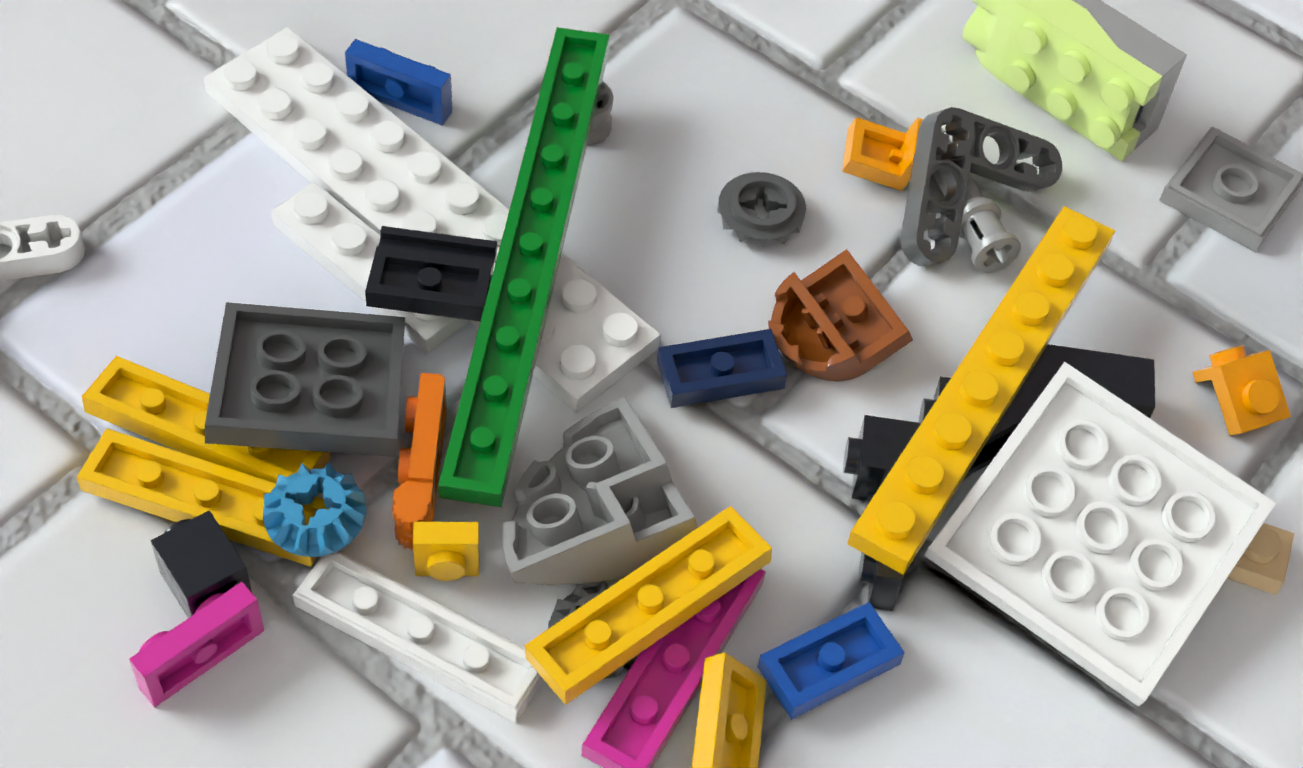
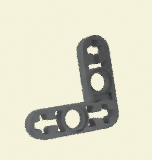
(956, 162)

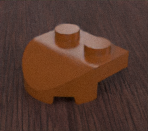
(835, 322)

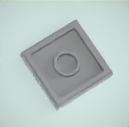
(1233, 188)

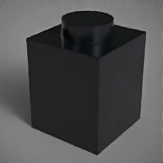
(198, 561)

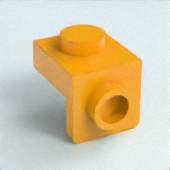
(880, 152)
(1245, 388)

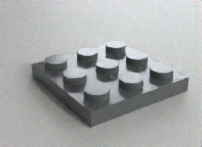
(307, 380)

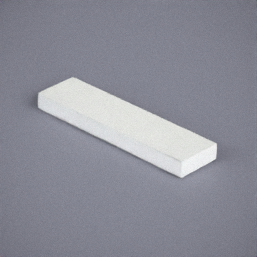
(420, 634)

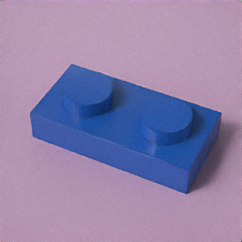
(400, 81)
(830, 660)

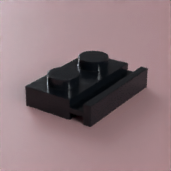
(431, 273)

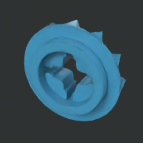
(328, 529)

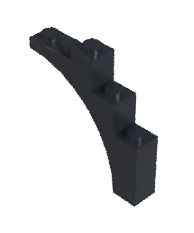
(884, 439)

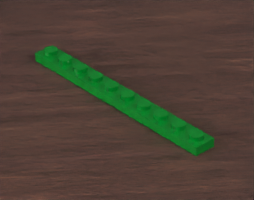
(524, 273)

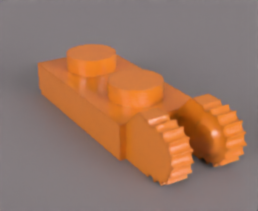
(421, 463)

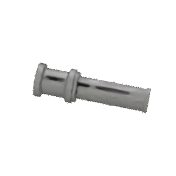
(983, 228)

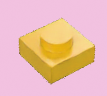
(446, 549)

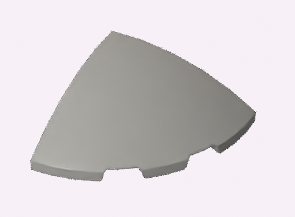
(595, 505)

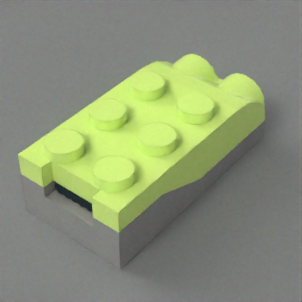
(1079, 65)

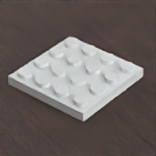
(1101, 532)

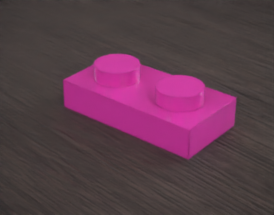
(197, 644)

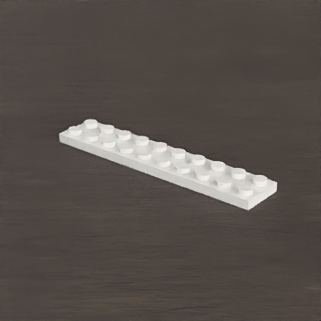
(399, 180)

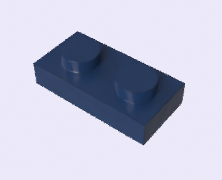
(721, 368)

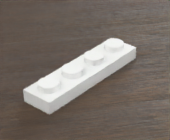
(347, 250)

